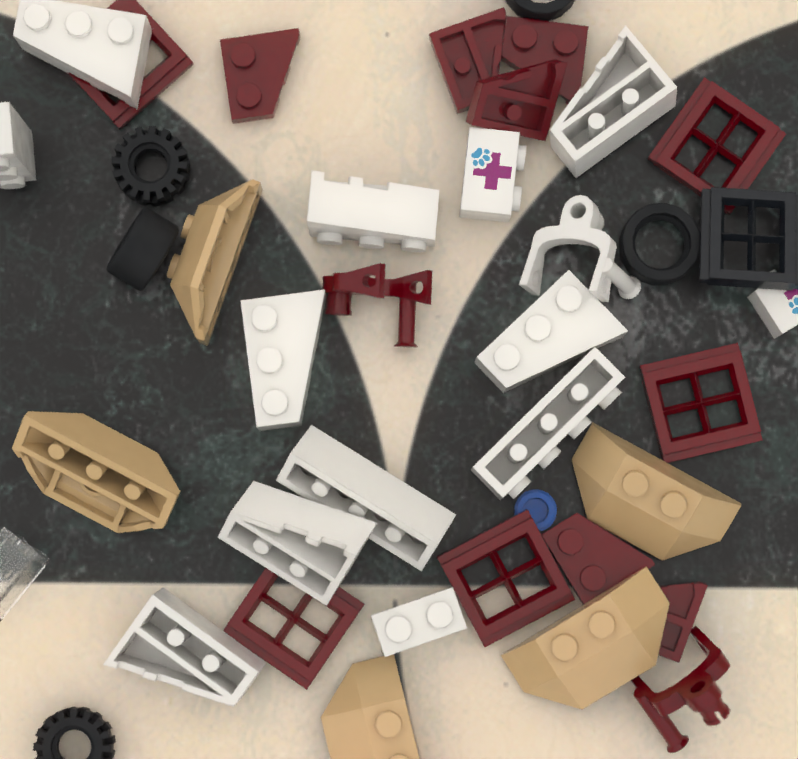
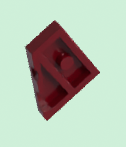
(469, 54)
(592, 556)

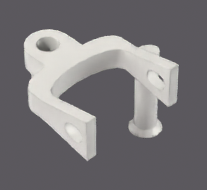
(580, 225)

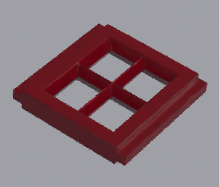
(153, 83)
(686, 124)
(691, 367)
(524, 610)
(272, 649)

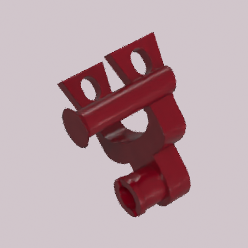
(358, 282)
(696, 691)

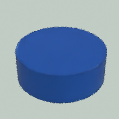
(540, 506)

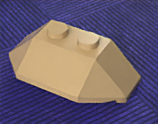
(211, 255)
(96, 470)
(647, 497)
(594, 645)
(370, 714)

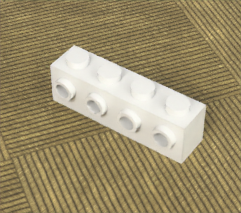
(547, 423)
(342, 479)

